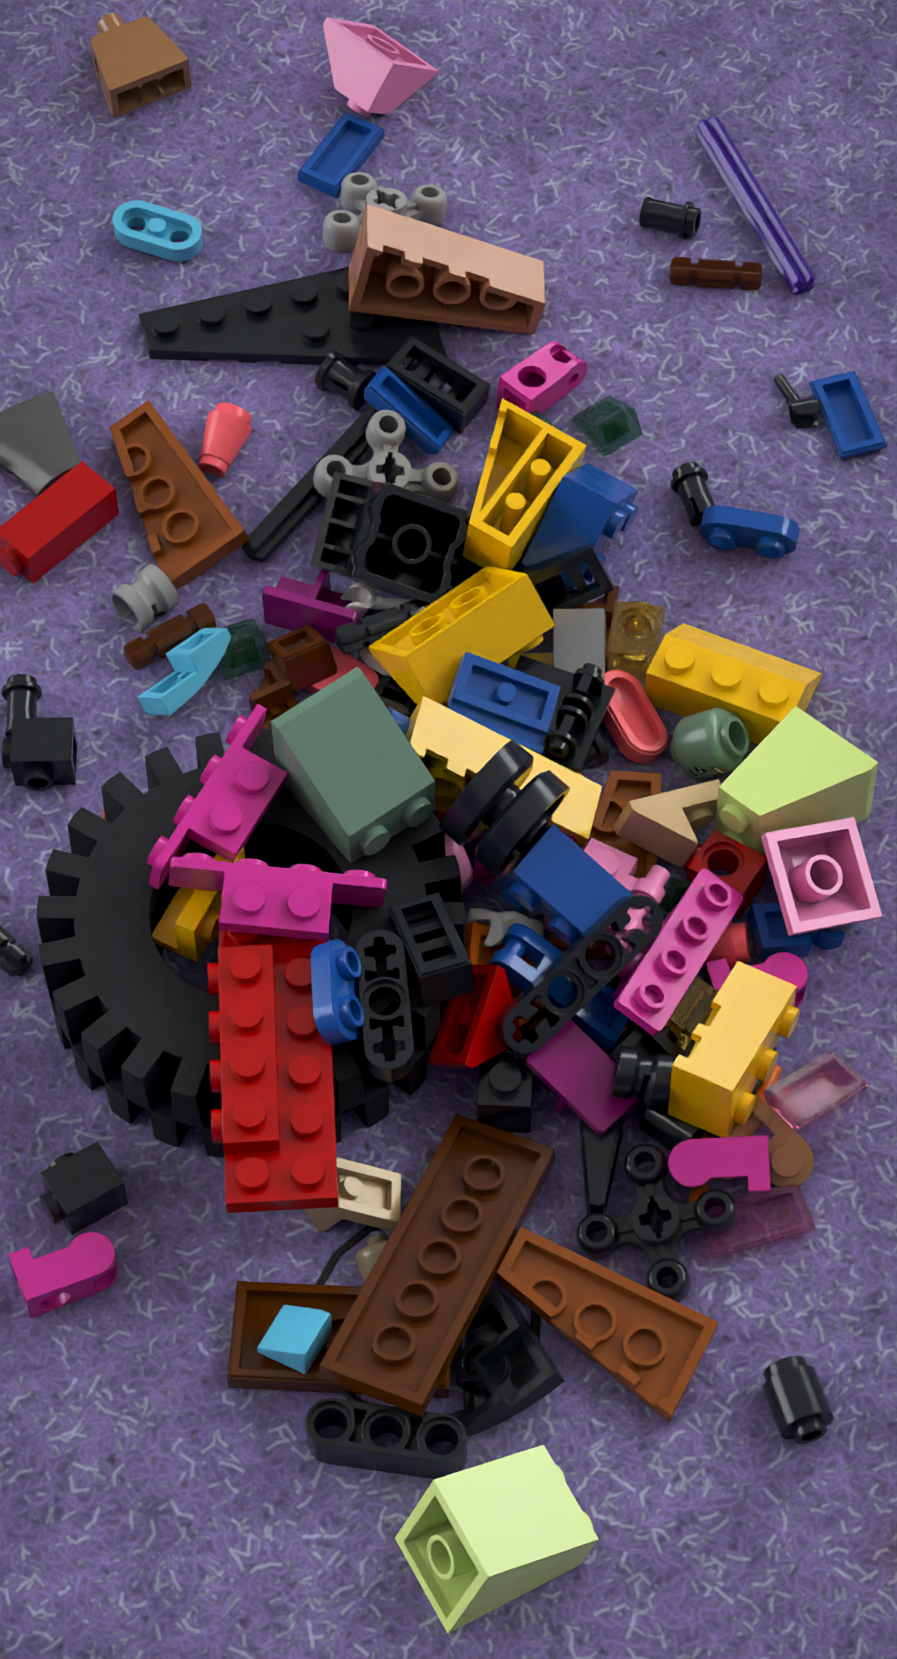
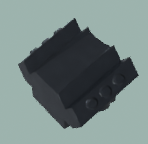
(392, 539)

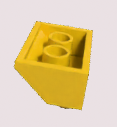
(484, 615)
(708, 671)

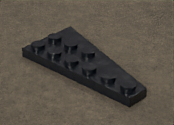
(282, 322)

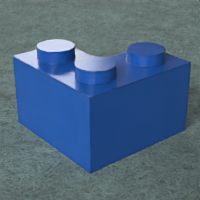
(583, 512)
(559, 883)

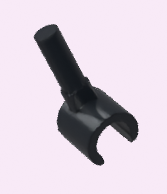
(801, 411)

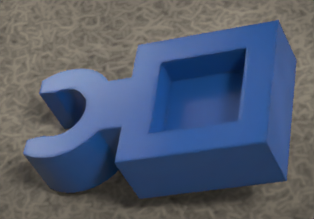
(771, 934)

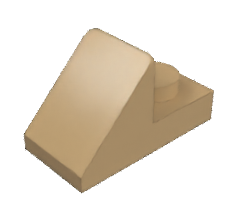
(667, 820)
(364, 1196)

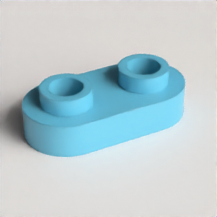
(160, 230)

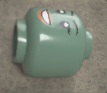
(709, 743)

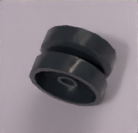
(497, 802)

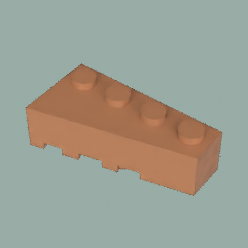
(442, 276)

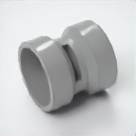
(145, 597)

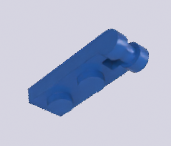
(596, 1019)

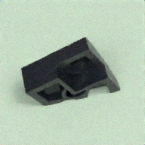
(501, 1365)

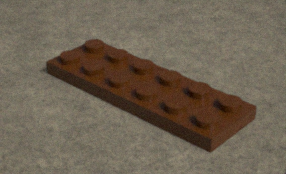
(437, 1265)

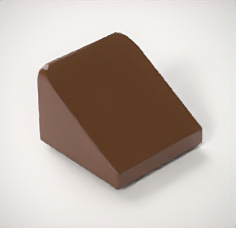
(303, 657)

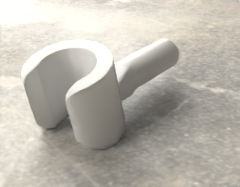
(365, 599)

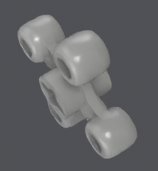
(359, 189)
(390, 462)

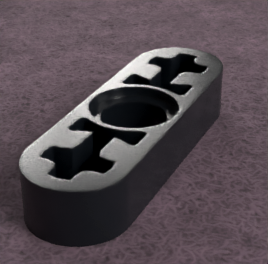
(398, 1022)

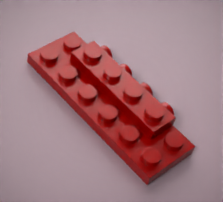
(271, 1077)

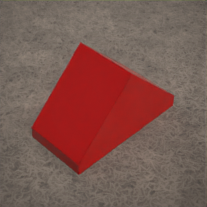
(469, 1021)

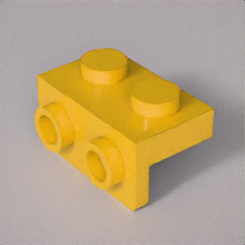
(191, 920)

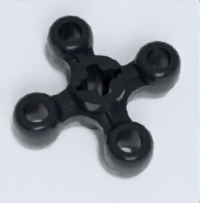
(677, 1217)

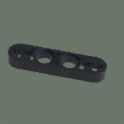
(584, 979)

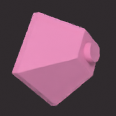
(372, 67)
(821, 876)

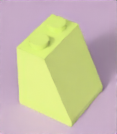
(795, 780)
(494, 1535)

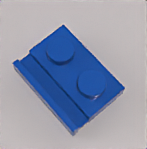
(504, 700)

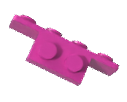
(229, 804)
(276, 899)
(668, 964)

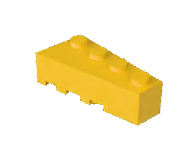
(458, 749)

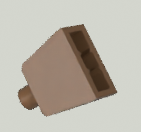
(136, 63)

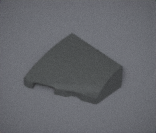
(36, 443)

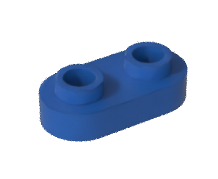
(766, 532)
(336, 991)

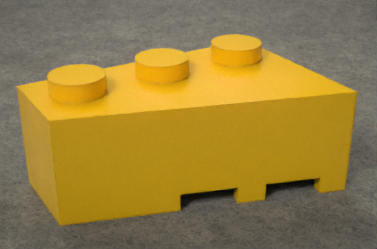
(517, 486)
(732, 1050)

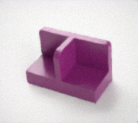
(300, 603)
(581, 1078)

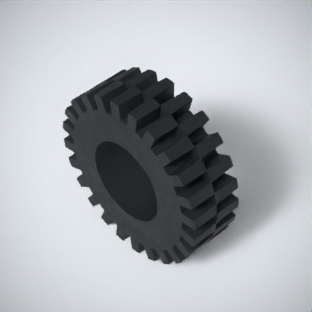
(147, 1026)

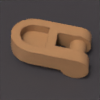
(788, 1152)

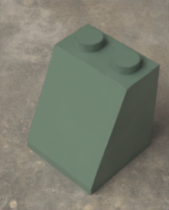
(352, 766)

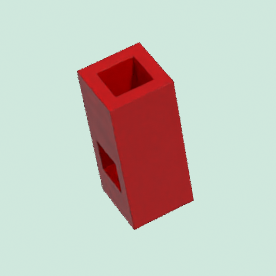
(57, 523)

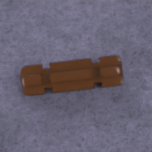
(715, 273)
(168, 636)

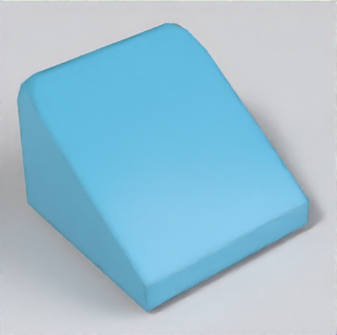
(296, 1336)

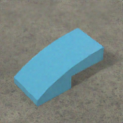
(192, 665)

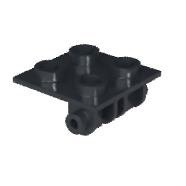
(577, 713)

